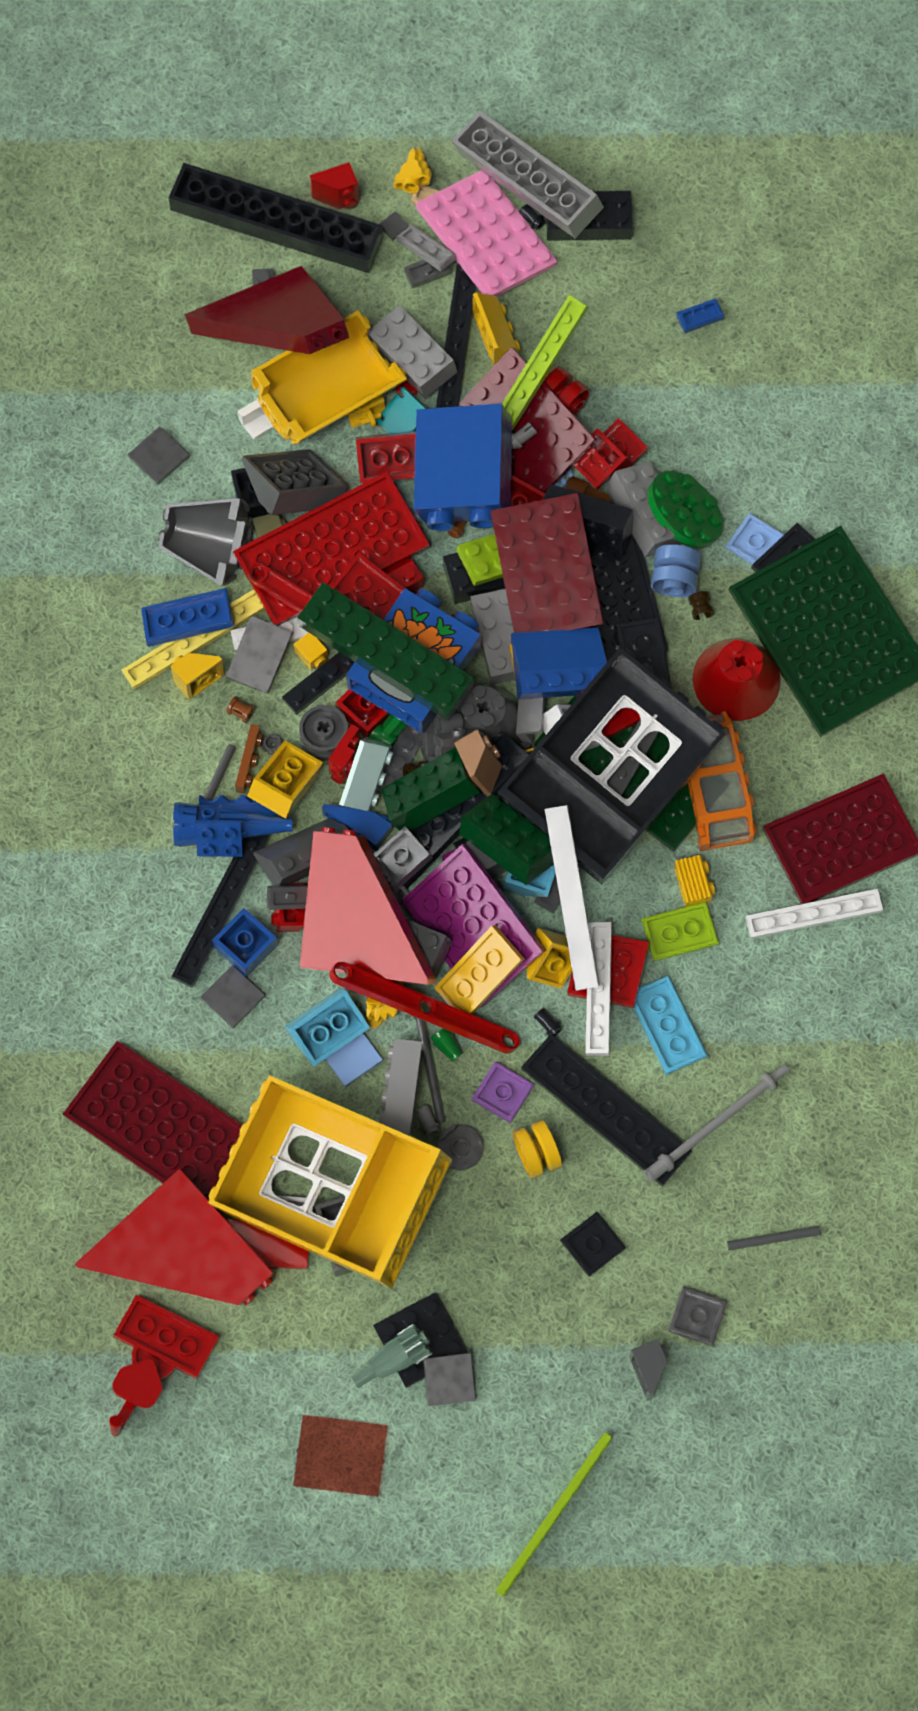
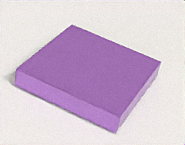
(502, 1092)

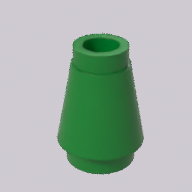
(446, 1044)

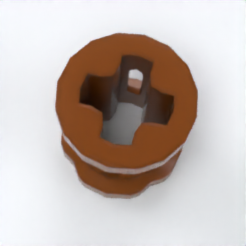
(240, 709)

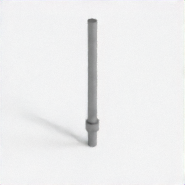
(430, 1069)

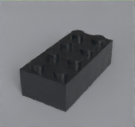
(611, 223)
(604, 522)

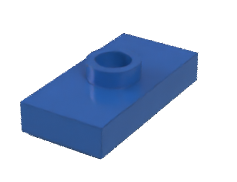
(700, 315)

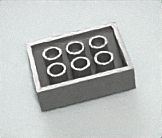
(292, 481)

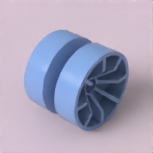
(675, 570)

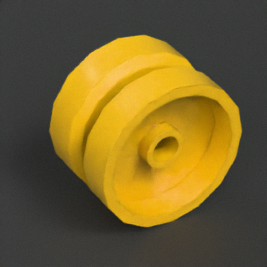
(539, 1148)

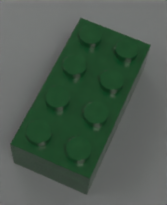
(428, 791)
(507, 839)

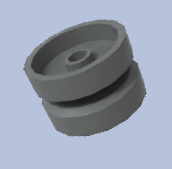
(322, 731)

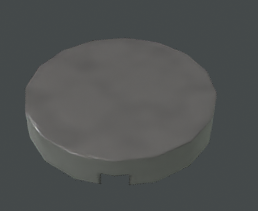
(454, 1142)

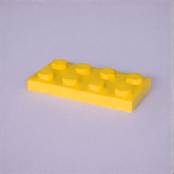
(479, 971)

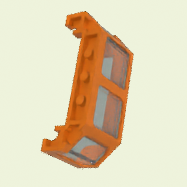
(721, 794)

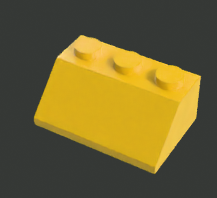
(493, 326)

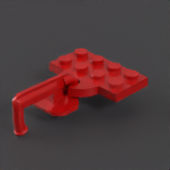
(160, 1347)

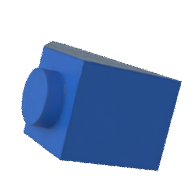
(366, 823)

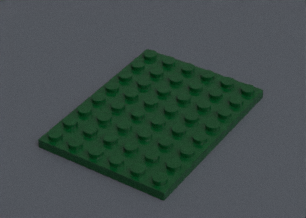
(829, 630)

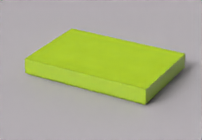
(679, 931)

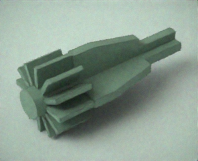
(398, 1354)

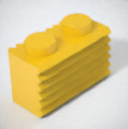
(693, 880)

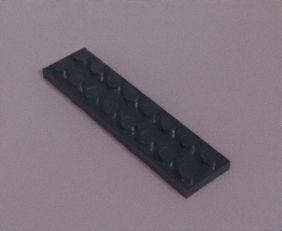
(444, 829)
(602, 1106)

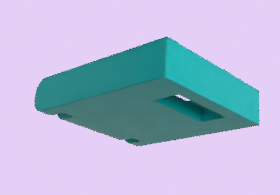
(401, 413)

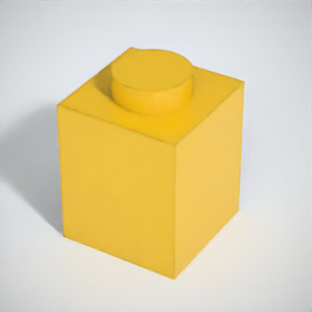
(311, 651)

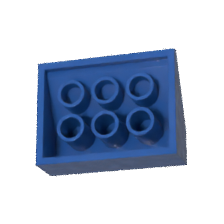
(556, 661)

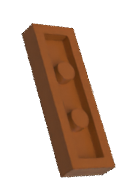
(249, 759)

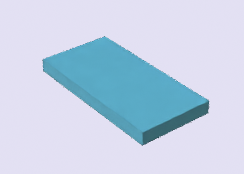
(668, 1026)

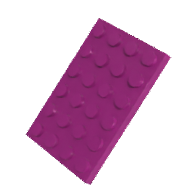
(464, 904)

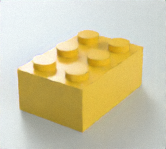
(285, 779)

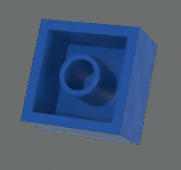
(245, 942)

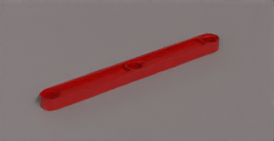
(280, 587)
(409, 1002)

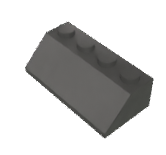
(290, 857)

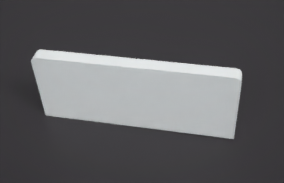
(254, 420)

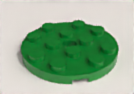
(685, 509)

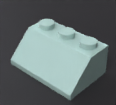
(366, 774)

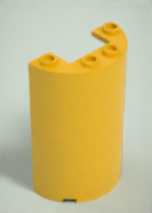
(317, 389)

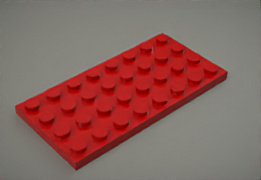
(327, 539)

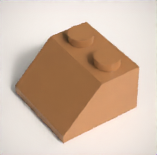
(480, 760)

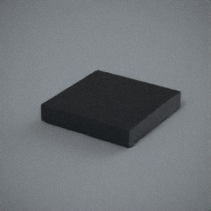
(592, 1244)

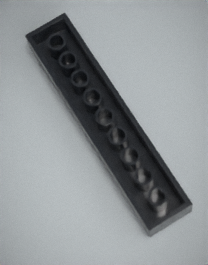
(276, 217)

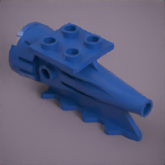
(222, 823)

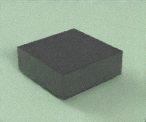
(393, 225)

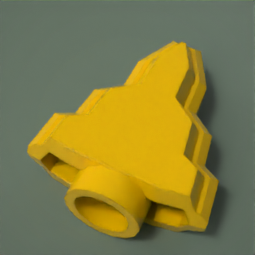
(413, 173)

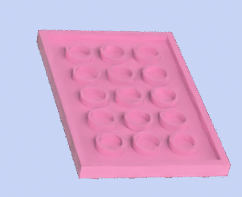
(486, 234)

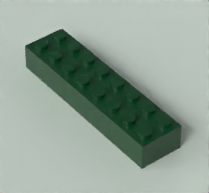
(385, 651)

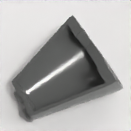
(206, 535)

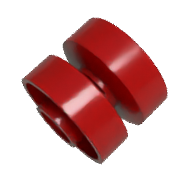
(573, 393)

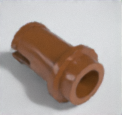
(458, 528)

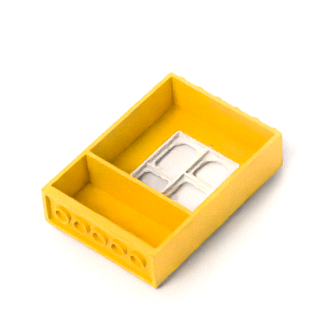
(379, 1208)

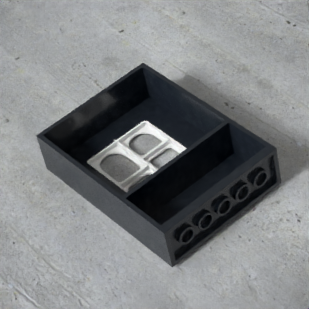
(601, 820)

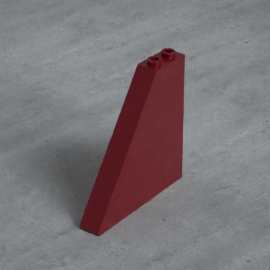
(276, 313)

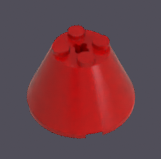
(736, 679)

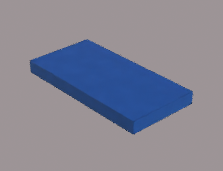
(187, 617)

